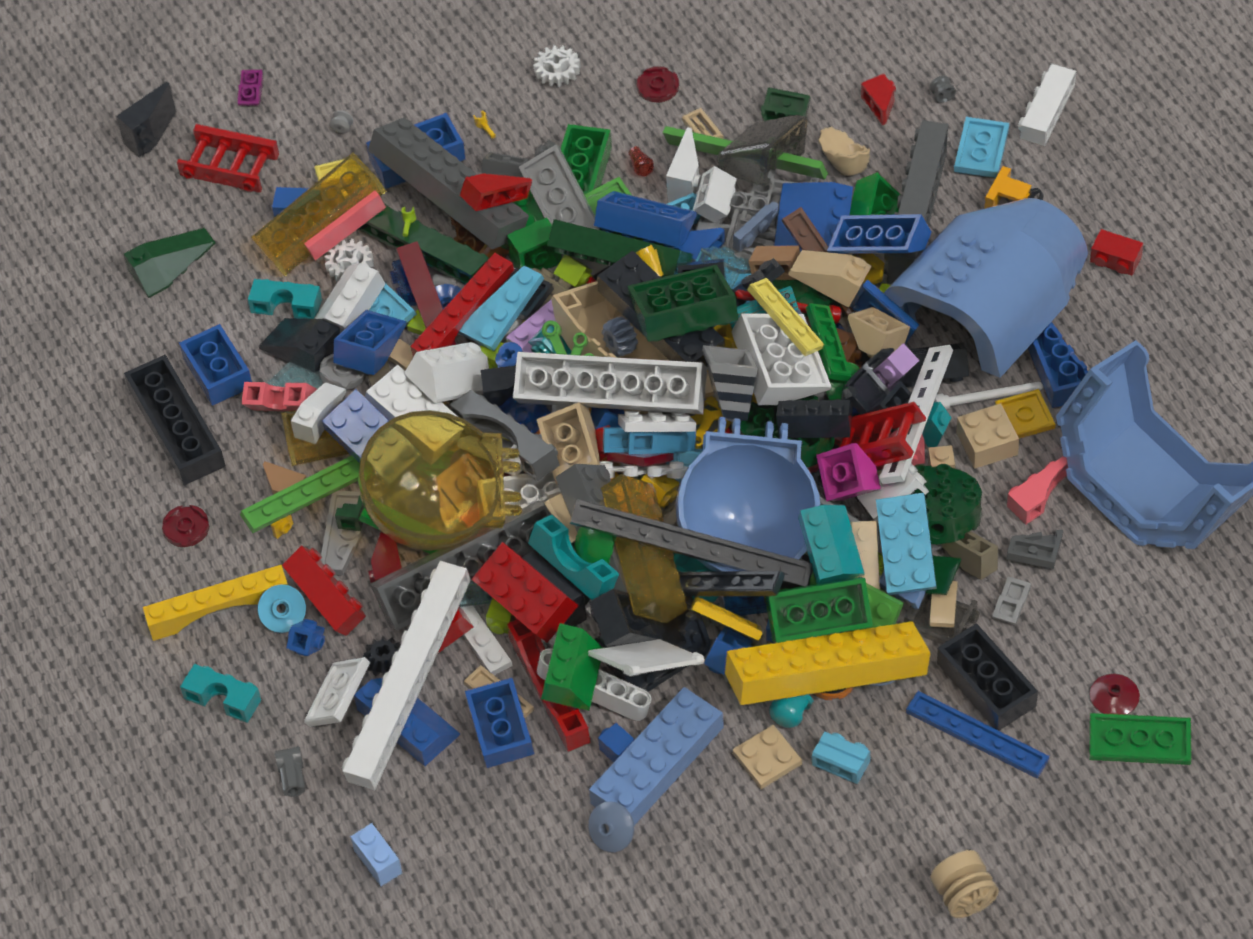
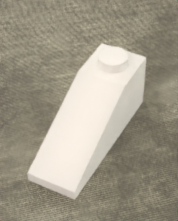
(308, 418)

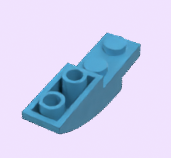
(618, 440)

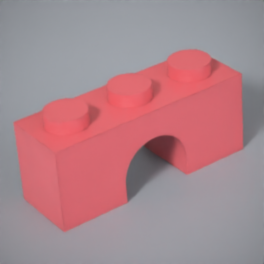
(266, 397)

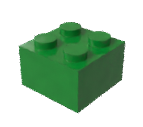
(530, 248)

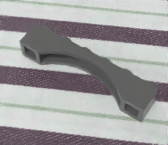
(535, 454)

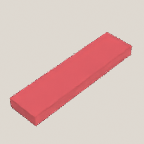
(345, 225)

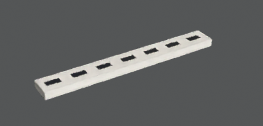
(924, 396)

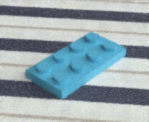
(906, 544)

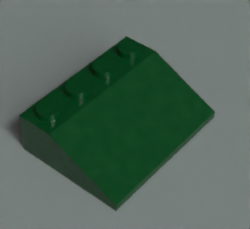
(683, 303)

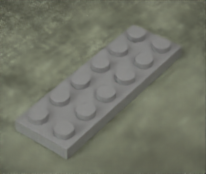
(560, 194)

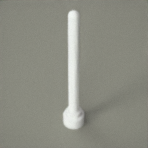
(986, 395)

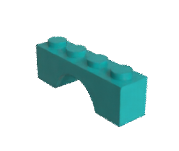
(552, 541)

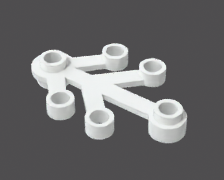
(673, 470)

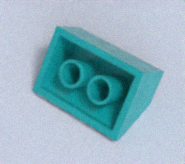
(830, 543)

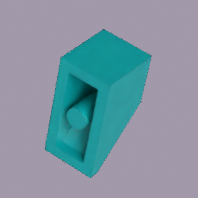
(936, 425)

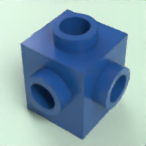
(306, 637)

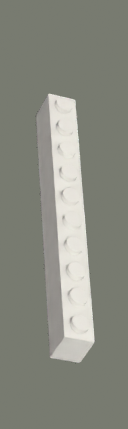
(406, 675)

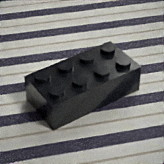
(987, 677)

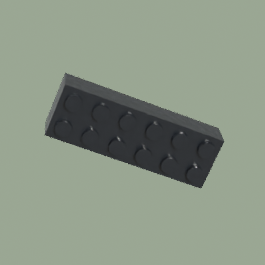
(633, 270)
(174, 420)

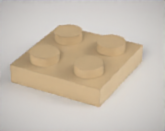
(767, 756)

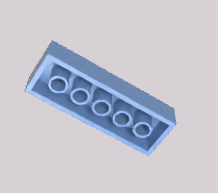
(659, 754)

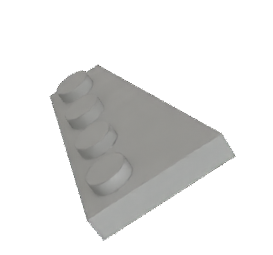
(340, 543)

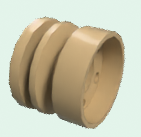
(964, 884)

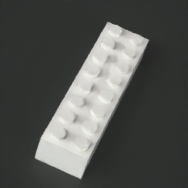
(610, 382)

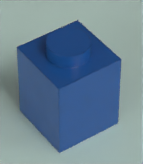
(614, 741)

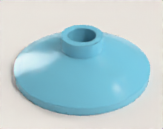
(294, 608)

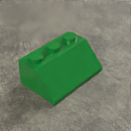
(874, 197)
(571, 670)

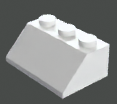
(351, 295)

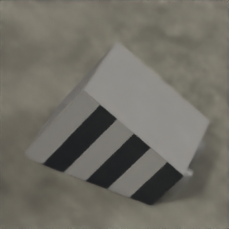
(732, 379)

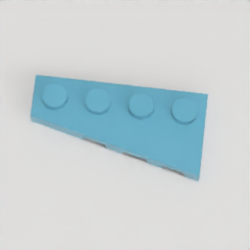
(498, 313)

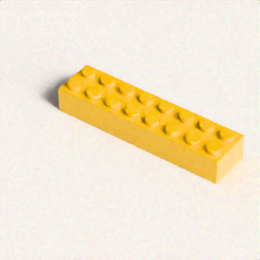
(826, 663)

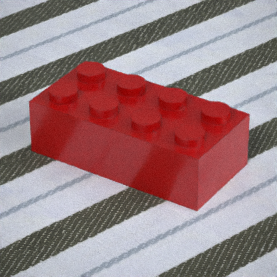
(524, 592)

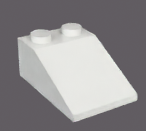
(683, 173)

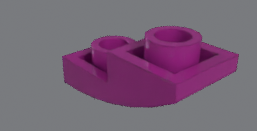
(250, 87)

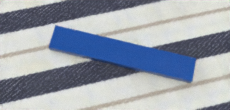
(977, 734)

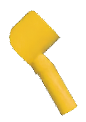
(483, 123)

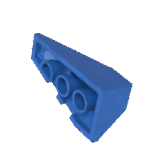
(726, 640)

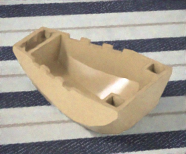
(585, 312)

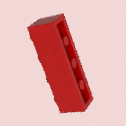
(324, 590)

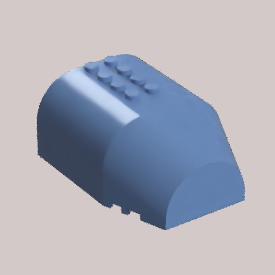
(997, 275)

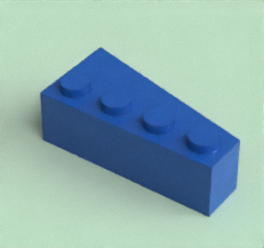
(1056, 365)

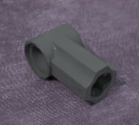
(290, 767)

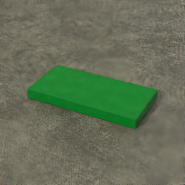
(1140, 739)

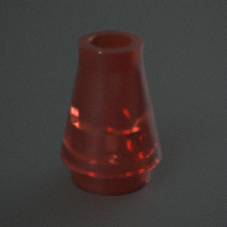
(641, 162)

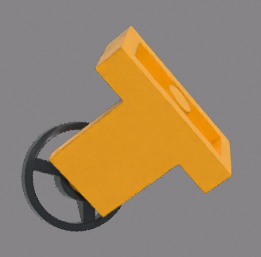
(1009, 188)

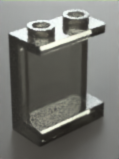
(964, 618)

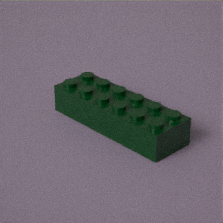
(608, 247)

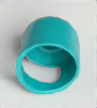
(789, 711)

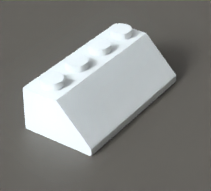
(448, 371)

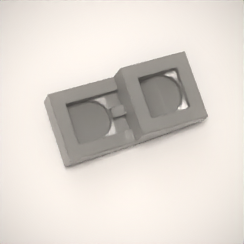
(1011, 600)

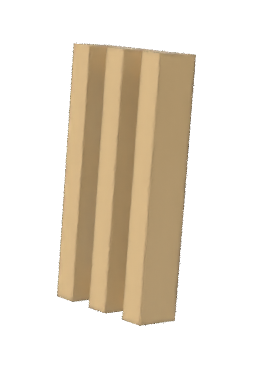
(686, 119)

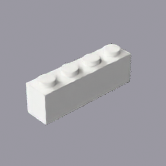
(1047, 104)

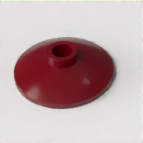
(1114, 703)

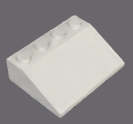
(781, 366)

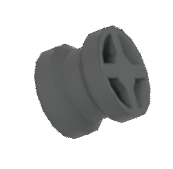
(942, 89)

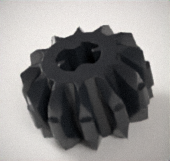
(381, 655)

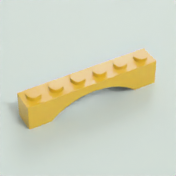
(174, 614)

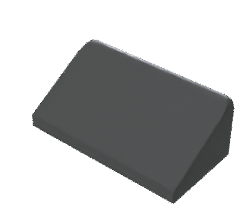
(502, 164)

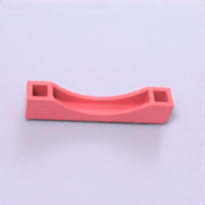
(1030, 498)

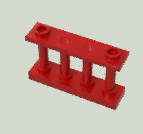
(228, 141)
(885, 449)

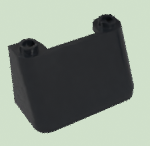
(683, 631)

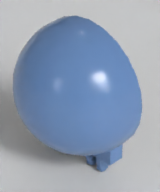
(748, 491)

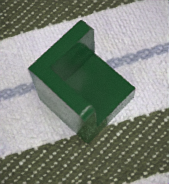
(348, 516)

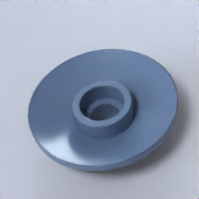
(619, 823)

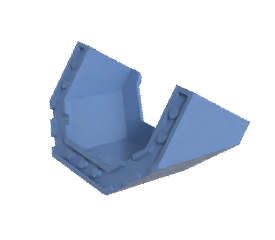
(1139, 464)

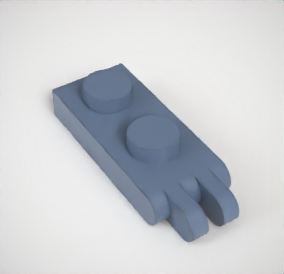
(757, 224)

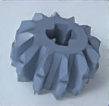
(619, 336)

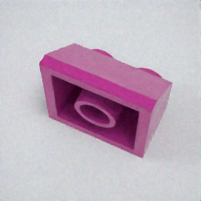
(847, 473)

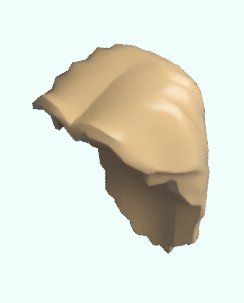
(843, 153)

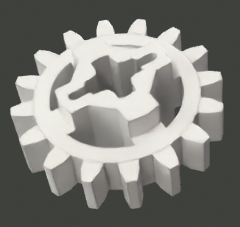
(556, 65)
(345, 256)

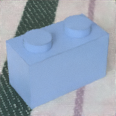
(376, 854)

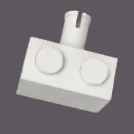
(715, 194)

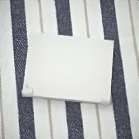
(646, 657)

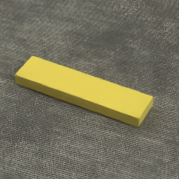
(785, 317)

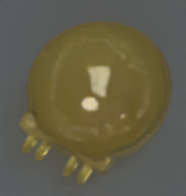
(435, 480)

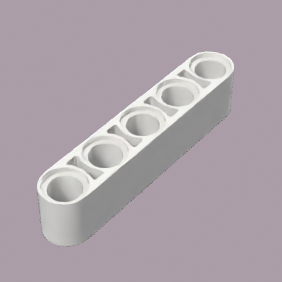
(605, 688)

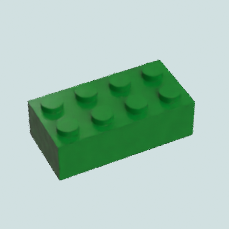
(587, 154)
(819, 610)

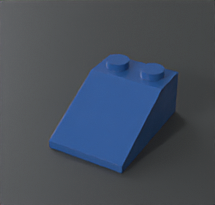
(368, 342)

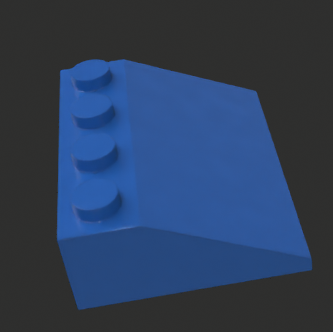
(820, 201)

